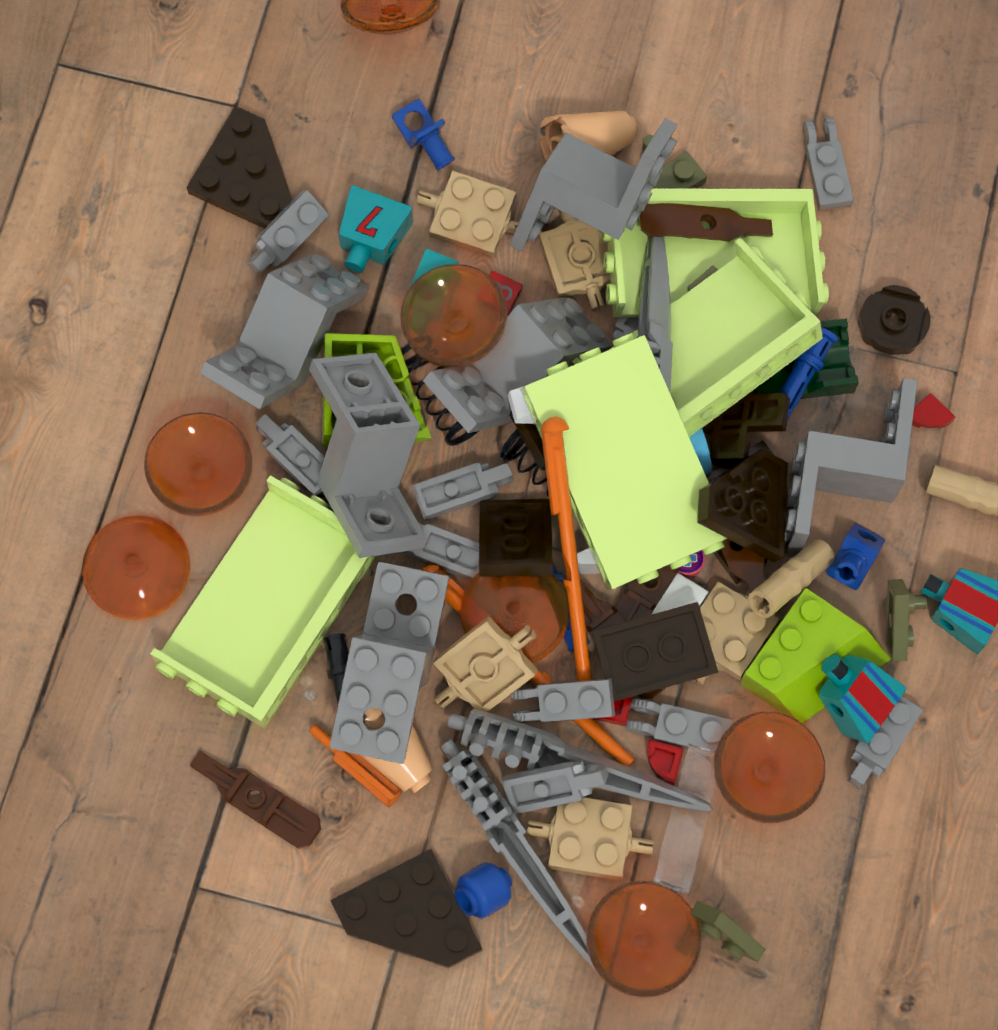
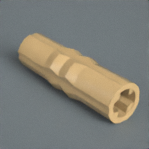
(964, 490)
(791, 578)

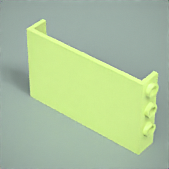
(790, 249)
(734, 336)
(626, 461)
(266, 605)

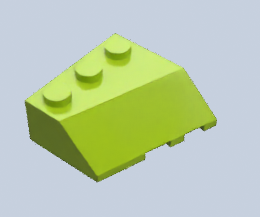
(391, 356)
(790, 663)

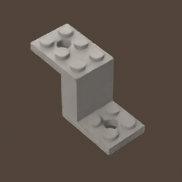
(594, 186)
(285, 330)
(533, 341)
(368, 454)
(850, 465)
(389, 663)

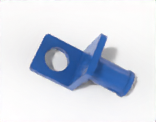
(427, 136)
(855, 556)

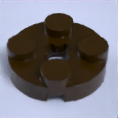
(879, 332)

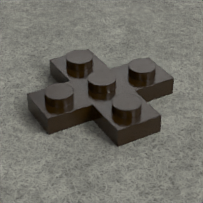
(734, 426)

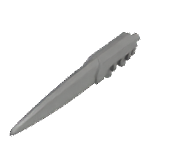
(656, 306)
(547, 749)
(506, 835)

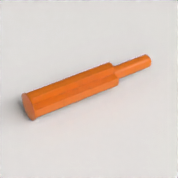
(361, 770)

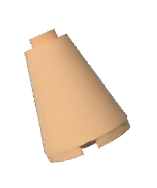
(603, 130)
(414, 771)

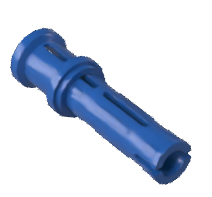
(805, 367)

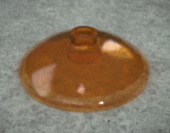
(388, 16)
(447, 296)
(192, 444)
(141, 588)
(542, 608)
(785, 749)
(670, 935)

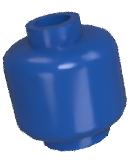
(483, 890)

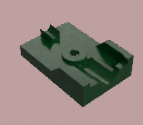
(835, 378)

